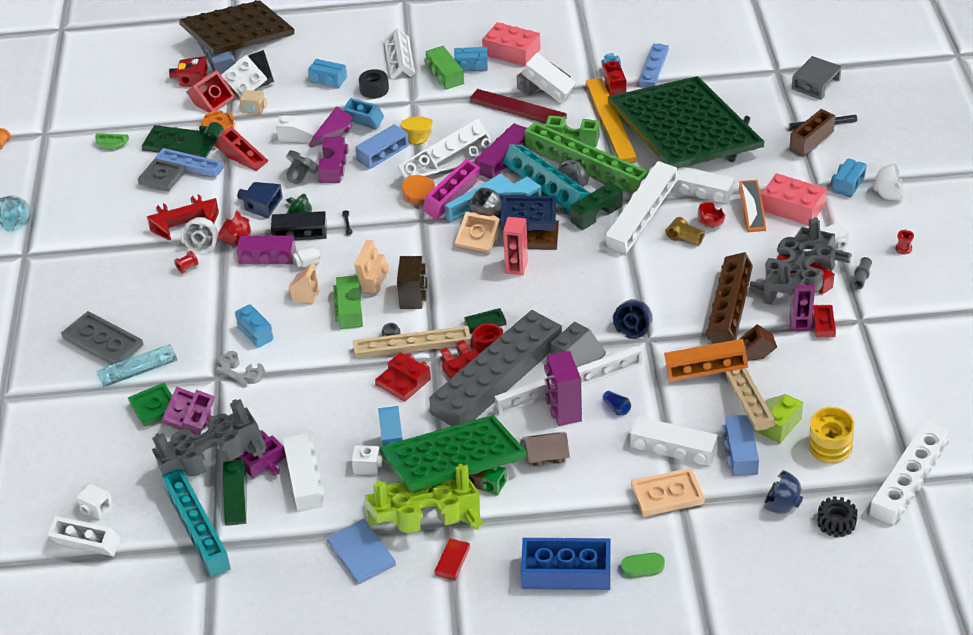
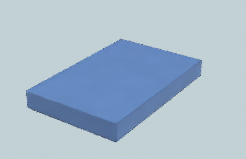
(361, 551)

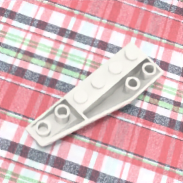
(449, 152)

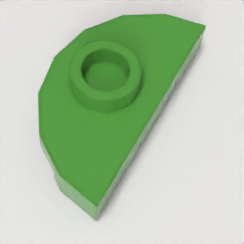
(111, 141)

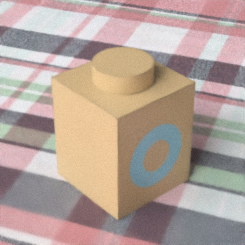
(253, 102)

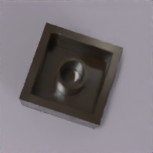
(411, 282)

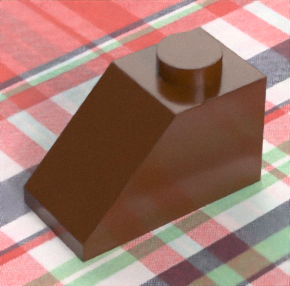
(758, 343)

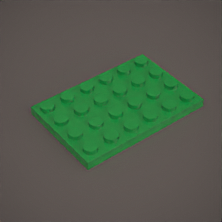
(434, 455)

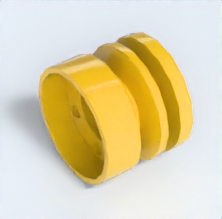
(831, 434)

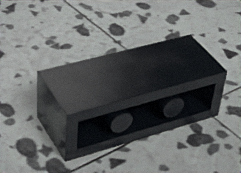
(300, 225)

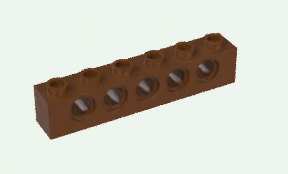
(729, 298)

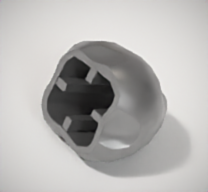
(486, 202)

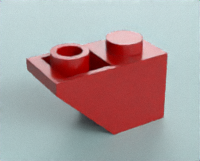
(614, 77)

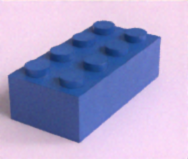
(566, 563)

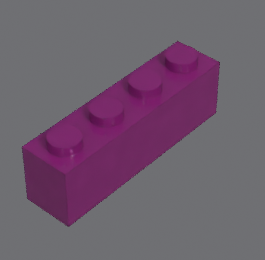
(493, 156)

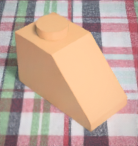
(305, 286)

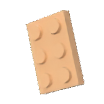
(667, 492)

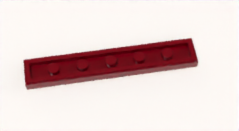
(514, 106)

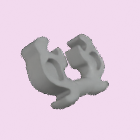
(231, 360)

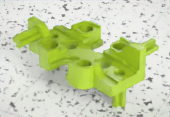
(453, 499)

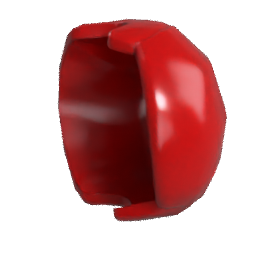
(709, 215)

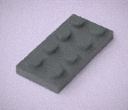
(102, 338)

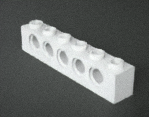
(909, 473)

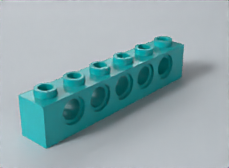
(551, 180)
(196, 522)

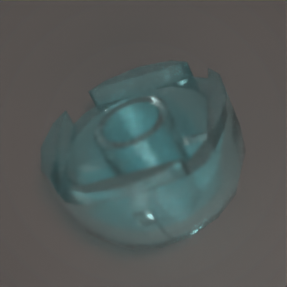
(13, 212)

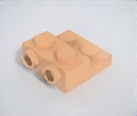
(478, 232)
(371, 268)

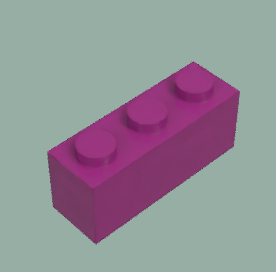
(266, 249)

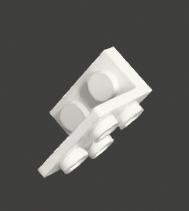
(244, 76)

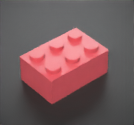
(511, 43)
(793, 198)

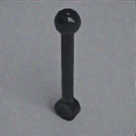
(345, 213)

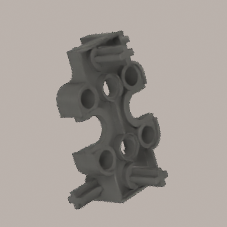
(822, 252)
(230, 432)

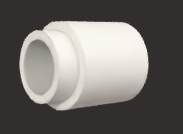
(306, 257)

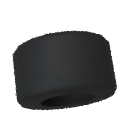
(373, 83)

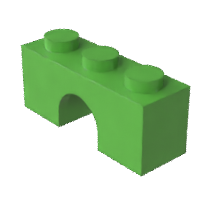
(587, 133)
(348, 302)

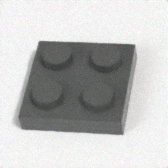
(161, 174)

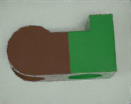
(490, 480)

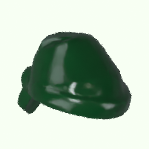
(299, 205)

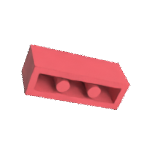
(515, 246)

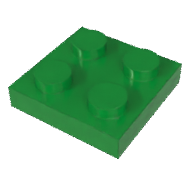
(151, 404)

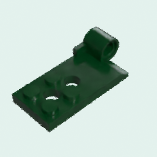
(193, 141)

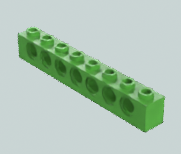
(594, 161)

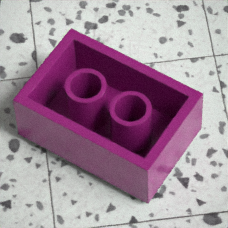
(563, 388)

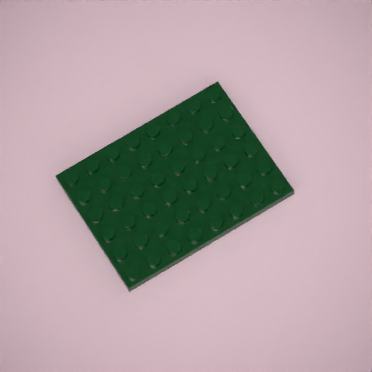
(685, 122)

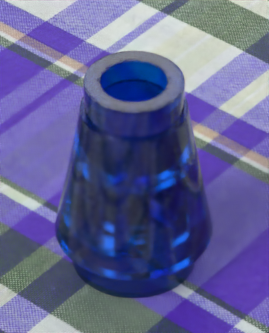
(619, 404)

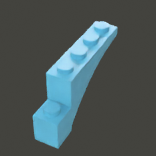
(524, 187)

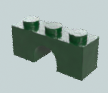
(606, 198)

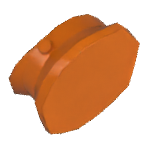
(416, 188)

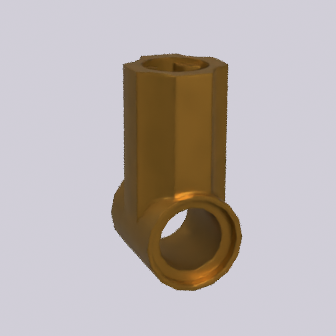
(680, 229)

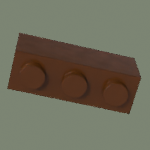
(812, 132)

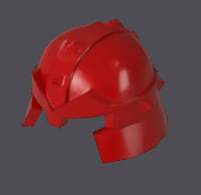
(234, 228)

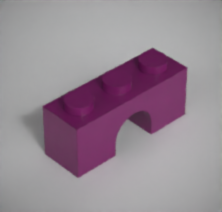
(333, 161)

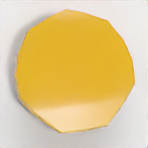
(417, 128)

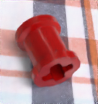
(904, 243)
(186, 262)

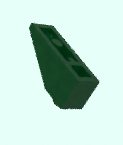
(235, 492)

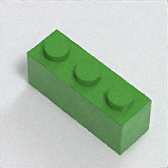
(444, 67)

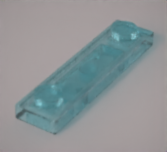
(136, 365)

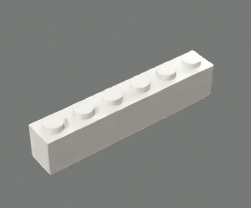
(641, 207)

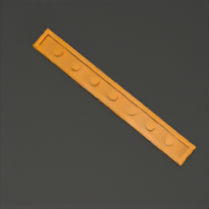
(610, 120)

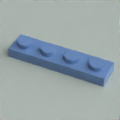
(653, 65)
(192, 163)

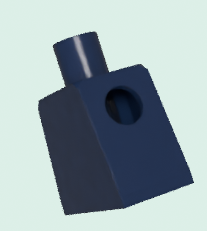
(261, 198)

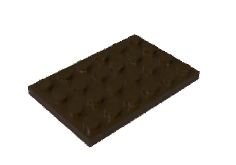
(236, 27)

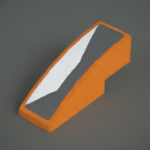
(752, 205)

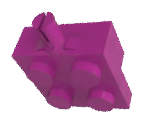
(189, 410)
(273, 454)

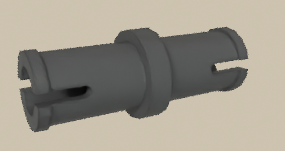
(862, 273)

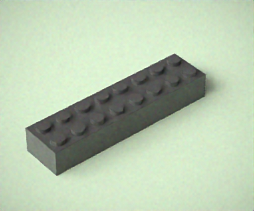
(495, 370)

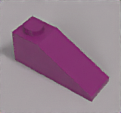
(333, 126)
(802, 307)

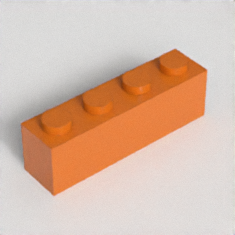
(706, 360)

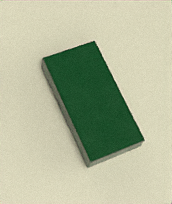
(489, 317)

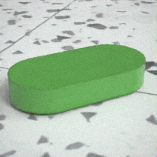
(642, 565)

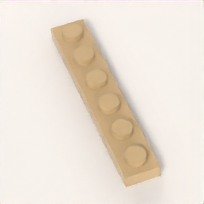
(410, 342)
(750, 399)

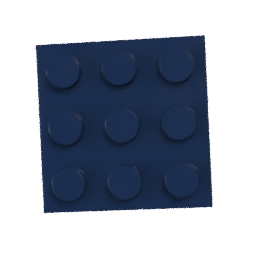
(537, 210)

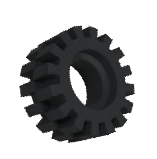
(837, 526)

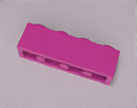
(451, 188)

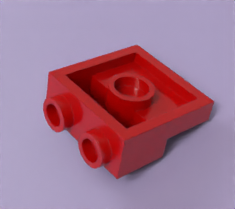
(404, 376)

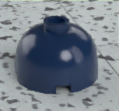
(633, 318)
(784, 494)

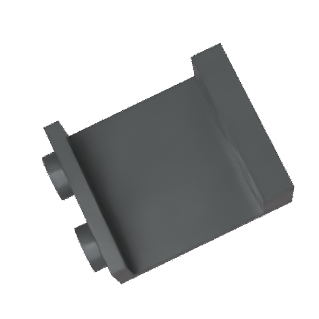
(814, 77)

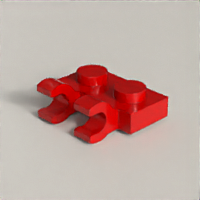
(453, 366)

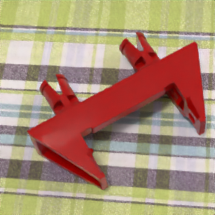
(165, 218)

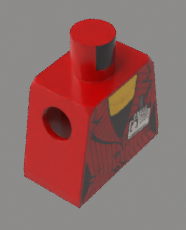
(190, 71)

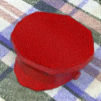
(484, 336)

